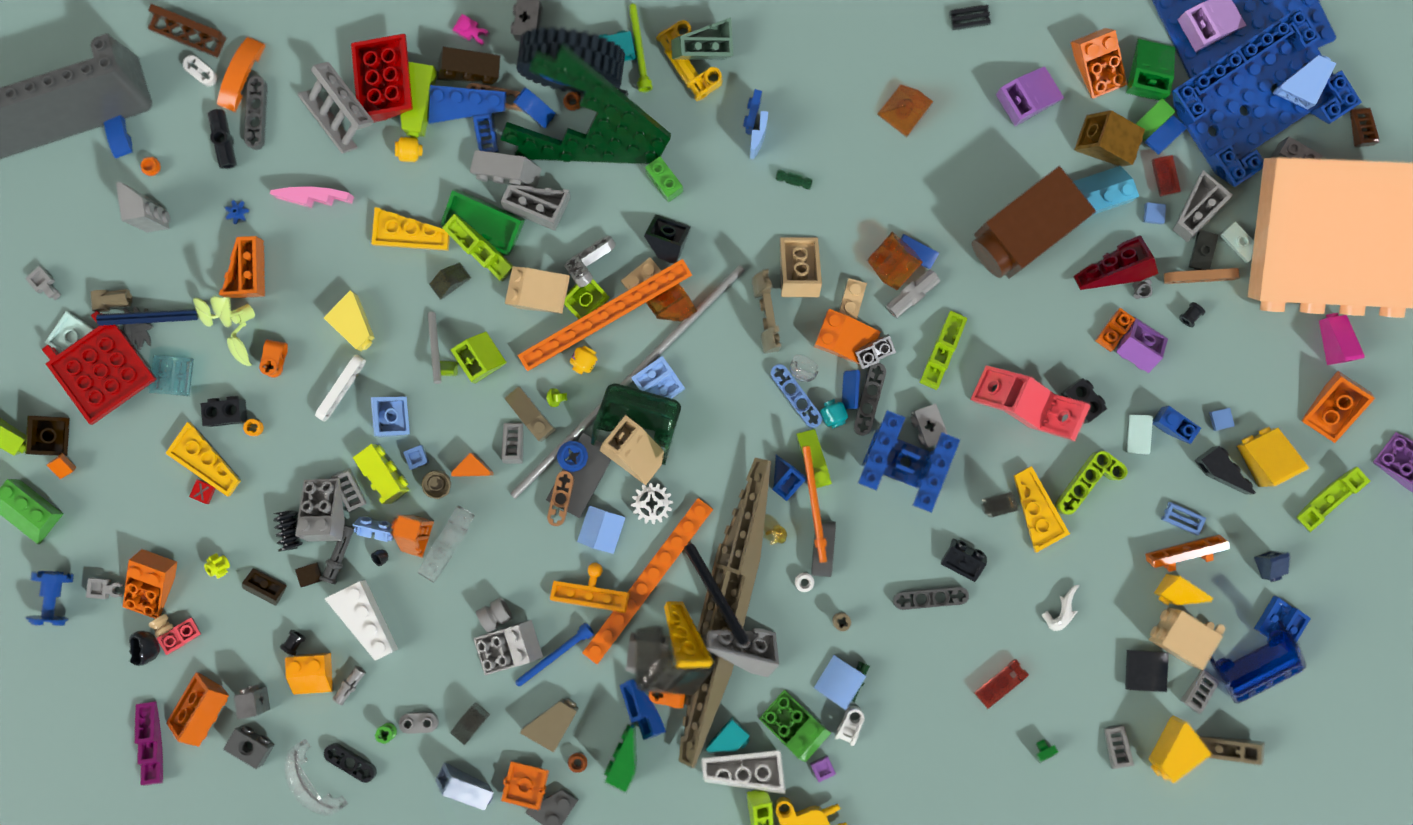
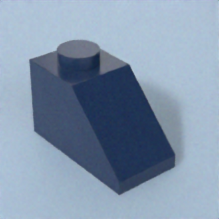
(1273, 565)

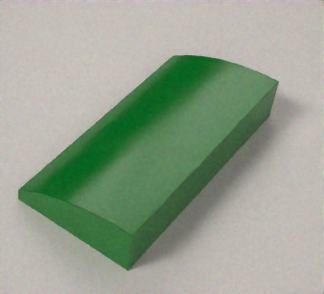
(491, 222)

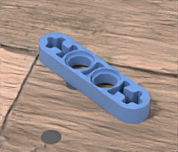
(799, 394)

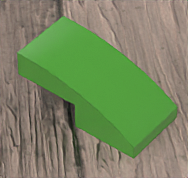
(1155, 118)

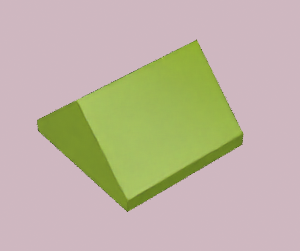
(585, 299)

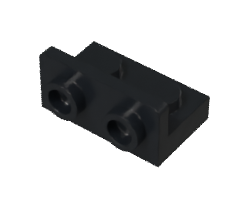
(964, 560)

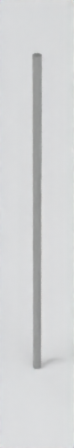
(592, 416)

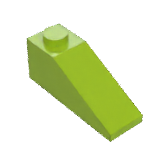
(821, 473)
(760, 807)

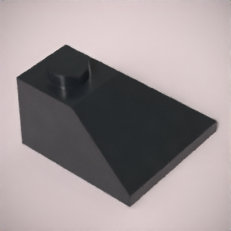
(667, 238)

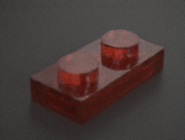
(1166, 176)

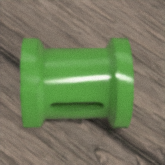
(386, 727)

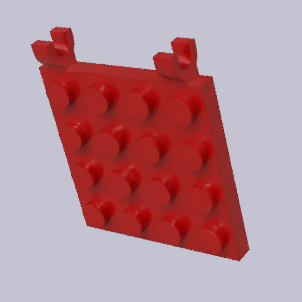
(99, 371)

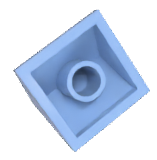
(390, 416)
(601, 529)

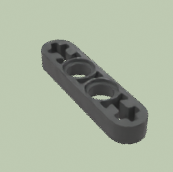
(252, 113)
(866, 398)
(930, 598)

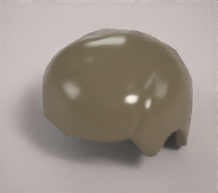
(436, 484)

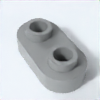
(418, 722)

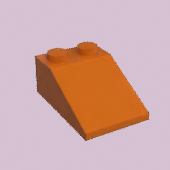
(844, 335)
(1337, 406)

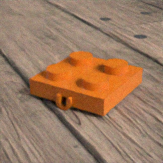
(525, 785)

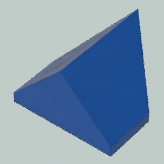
(786, 478)

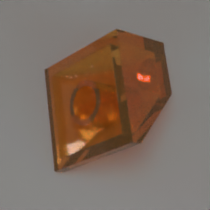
(905, 109)
(672, 304)

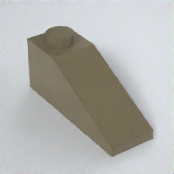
(530, 414)
(1235, 749)

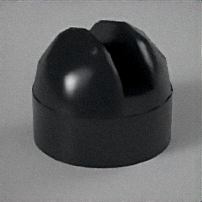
(380, 557)

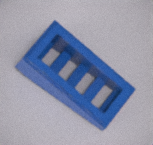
(476, 119)

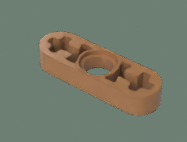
(553, 502)

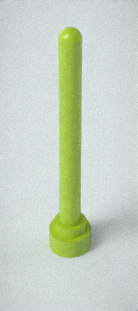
(644, 83)

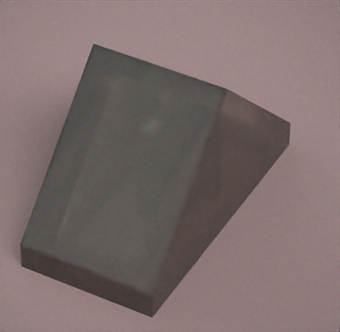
(449, 280)

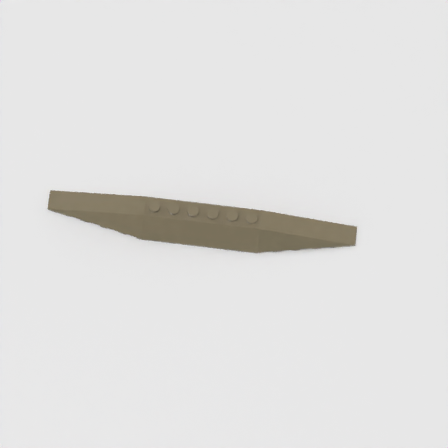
(735, 575)

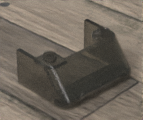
(656, 668)

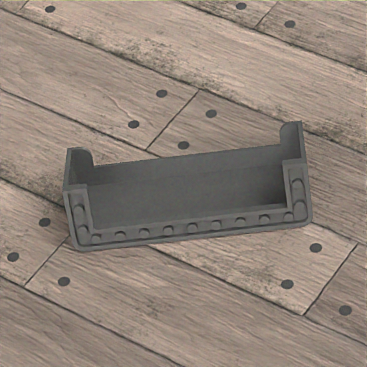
(72, 98)

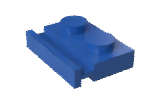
(753, 105)

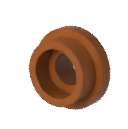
(570, 96)
(577, 768)

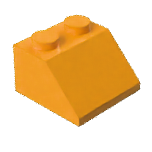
(309, 673)

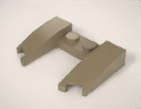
(762, 288)

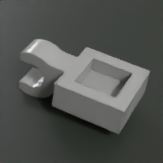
(42, 281)

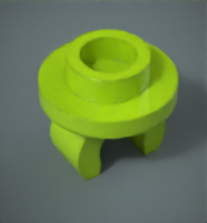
(554, 397)

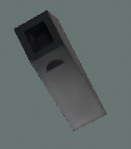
(1218, 466)

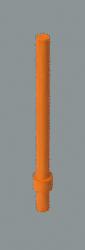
(820, 541)

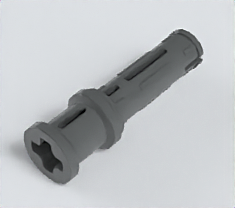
(333, 564)

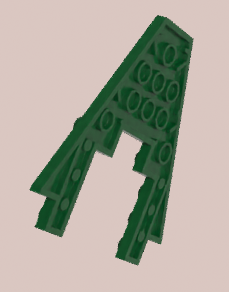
(617, 132)

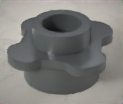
(1147, 292)

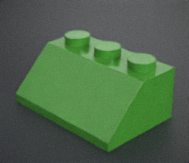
(27, 510)

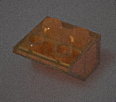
(894, 261)

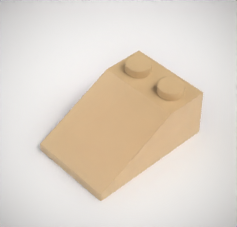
(800, 267)
(537, 290)

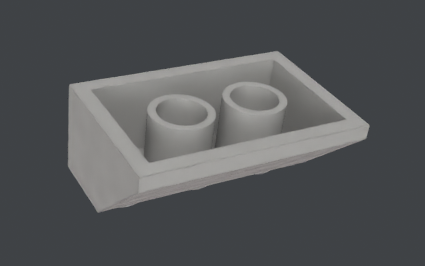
(141, 210)

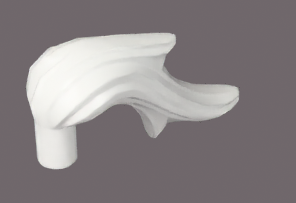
(1066, 612)

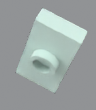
(1239, 241)

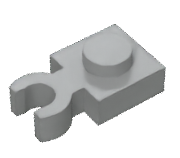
(101, 588)

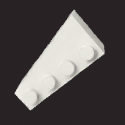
(364, 619)
(750, 771)

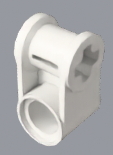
(849, 729)

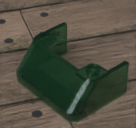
(644, 408)

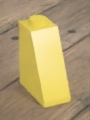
(351, 322)

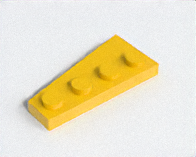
(404, 232)
(200, 458)
(1040, 513)
(685, 639)

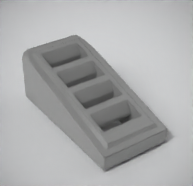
(519, 451)
(351, 479)
(1206, 695)
(1127, 753)

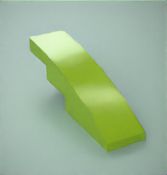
(478, 247)
(943, 350)

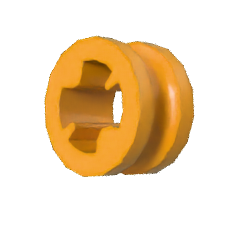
(246, 427)

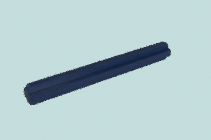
(146, 317)

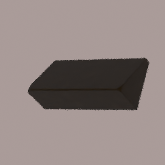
(264, 586)

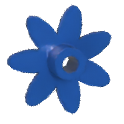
(236, 212)

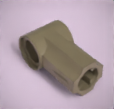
(105, 300)

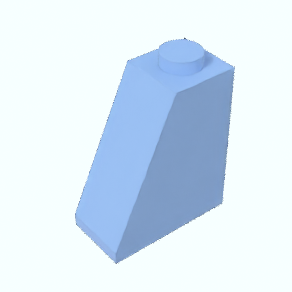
(1307, 83)

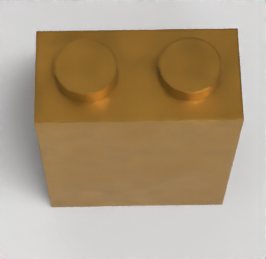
(1110, 138)

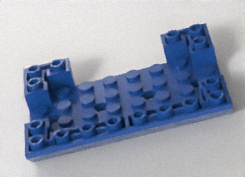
(1246, 80)

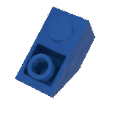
(1176, 424)

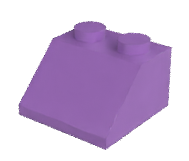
(1142, 346)

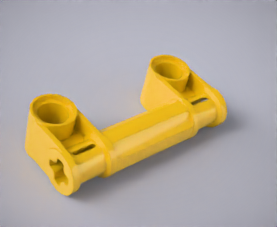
(685, 68)

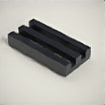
(985, 14)

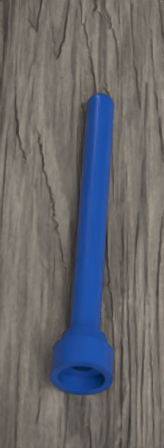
(584, 632)

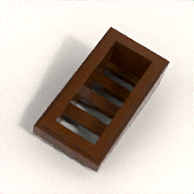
(1359, 140)

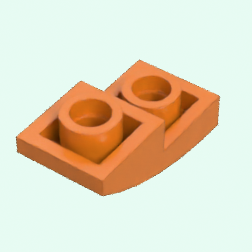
(1115, 329)

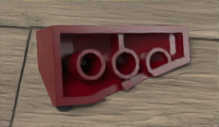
(1125, 265)

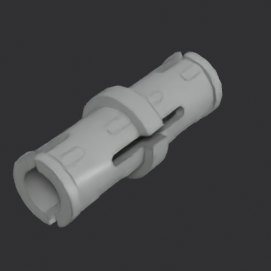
(348, 685)

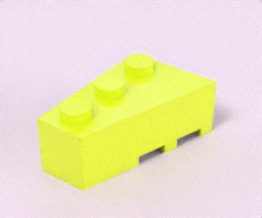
(381, 473)

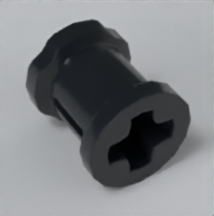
(1192, 314)
(292, 642)

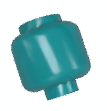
(834, 414)

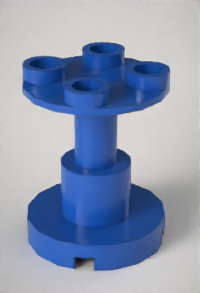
(49, 589)

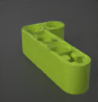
(1087, 485)

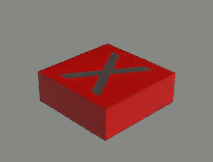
(202, 491)

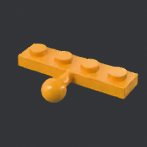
(590, 595)

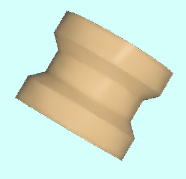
(161, 625)

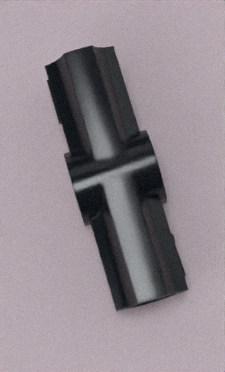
(220, 128)

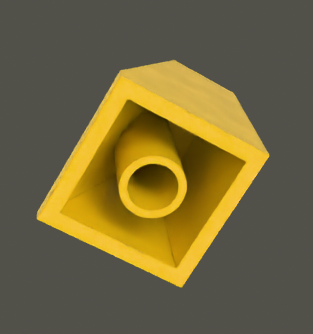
(1271, 457)
(1177, 751)

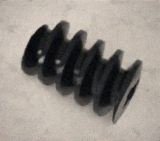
(287, 530)

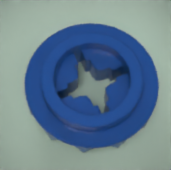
(563, 454)

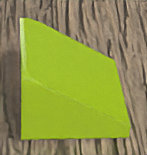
(449, 368)

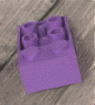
(1029, 95)
(1397, 460)

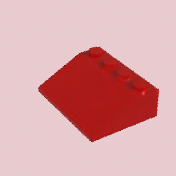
(382, 76)

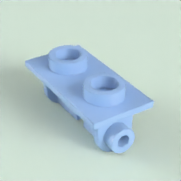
(365, 526)

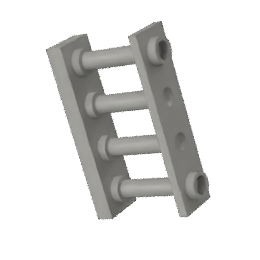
(346, 101)

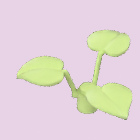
(221, 308)

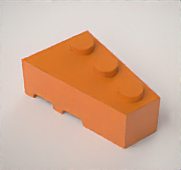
(246, 269)
(412, 533)

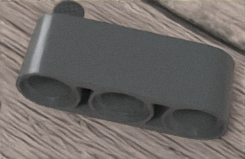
(824, 569)

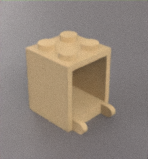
(1186, 637)

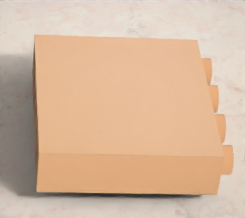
(1334, 236)

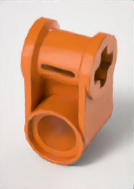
(273, 355)
(670, 700)

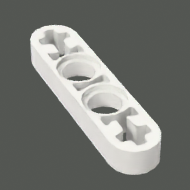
(340, 388)

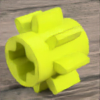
(217, 565)

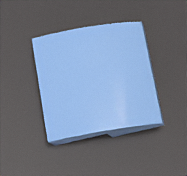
(758, 135)
(658, 379)
(840, 682)

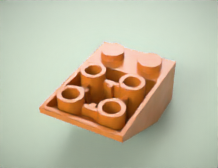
(1100, 61)
(148, 583)

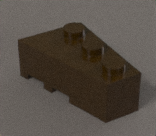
(468, 66)

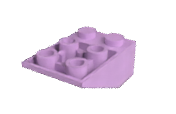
(1210, 22)

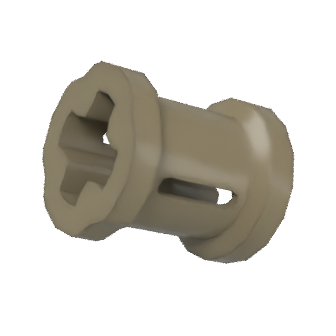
(840, 615)

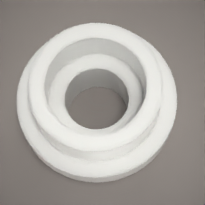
(809, 586)

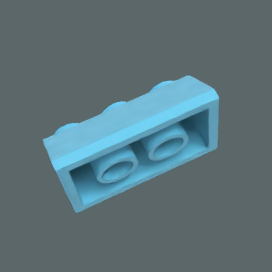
(1108, 189)

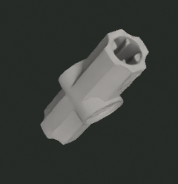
(913, 293)

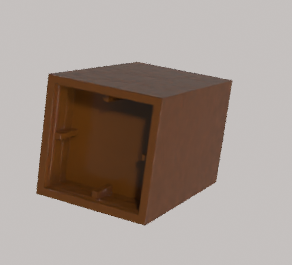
(1031, 224)

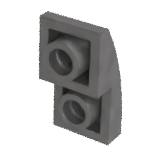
(874, 351)

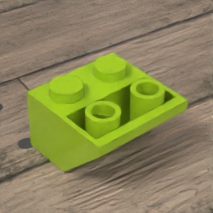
(478, 356)

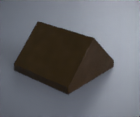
(47, 435)

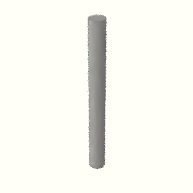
(434, 347)

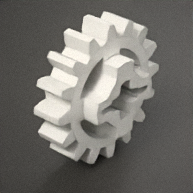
(643, 504)

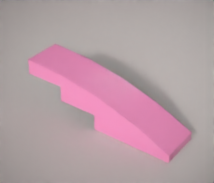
(307, 195)

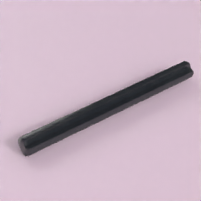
(716, 594)

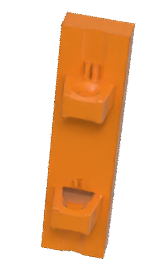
(1203, 547)

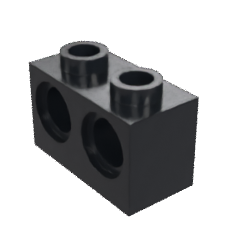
(1088, 396)
(224, 414)

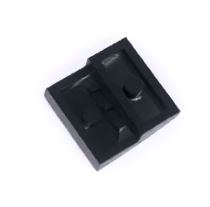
(1146, 670)

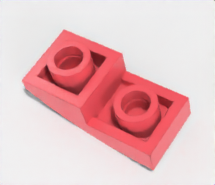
(179, 636)

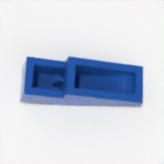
(642, 710)

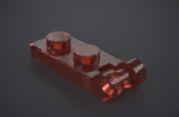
(1001, 684)

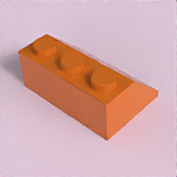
(197, 710)

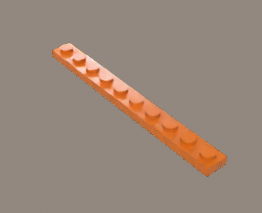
(605, 315)
(648, 580)

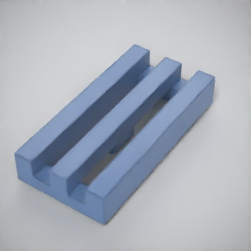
(1168, 512)

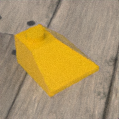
(1179, 591)

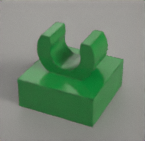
(1045, 752)

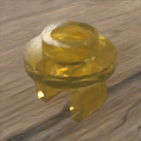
(779, 533)

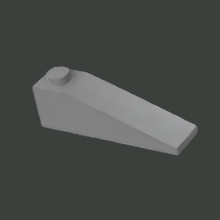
(756, 656)

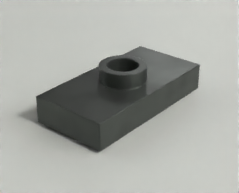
(1203, 250)

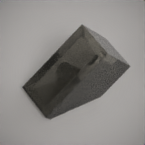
(999, 504)
(469, 723)

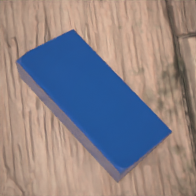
(850, 389)

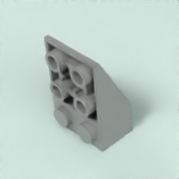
(321, 511)
(508, 647)

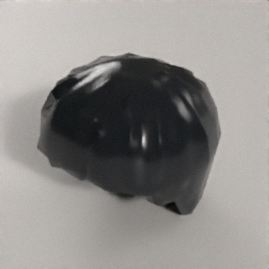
(143, 648)

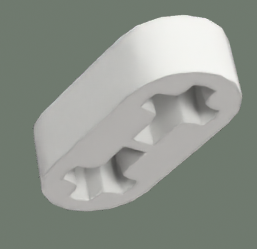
(202, 68)

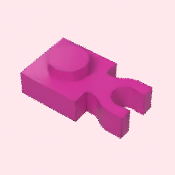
(469, 28)

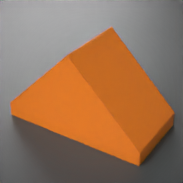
(472, 467)

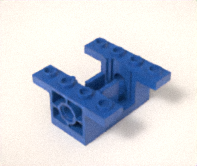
(925, 470)

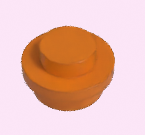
(150, 166)

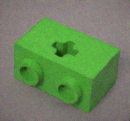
(664, 179)

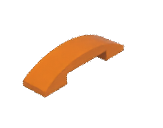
(237, 73)

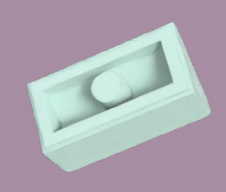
(1139, 434)

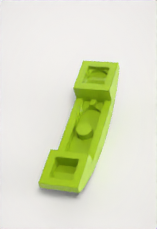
(1330, 497)

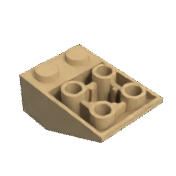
(633, 450)

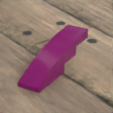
(149, 743)

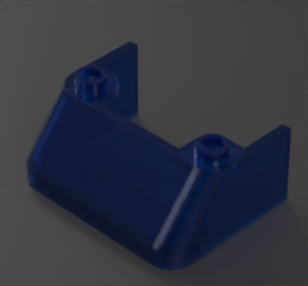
(1262, 667)

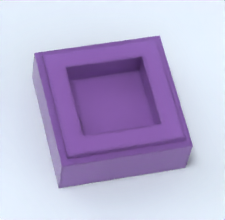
(823, 768)

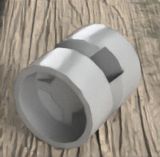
(493, 615)

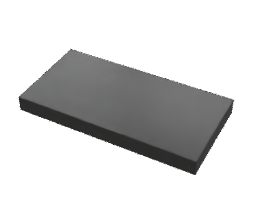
(585, 480)

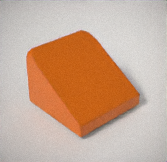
(61, 466)

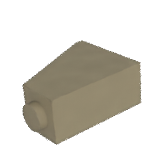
(551, 725)

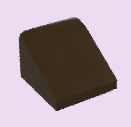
(308, 574)

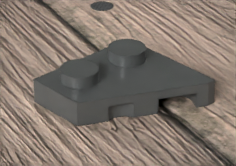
(554, 808)

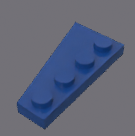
(459, 103)

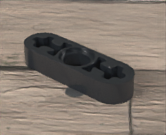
(349, 754)

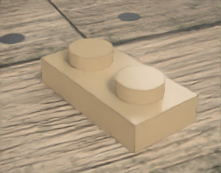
(641, 273)
(852, 298)

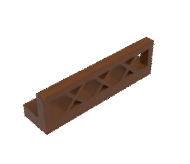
(186, 24)

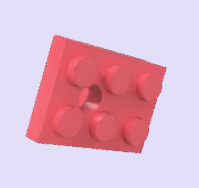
(1030, 402)

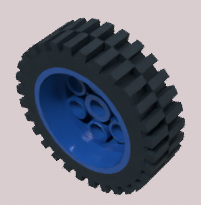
(597, 52)

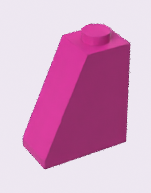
(1339, 340)

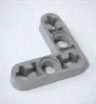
(578, 264)

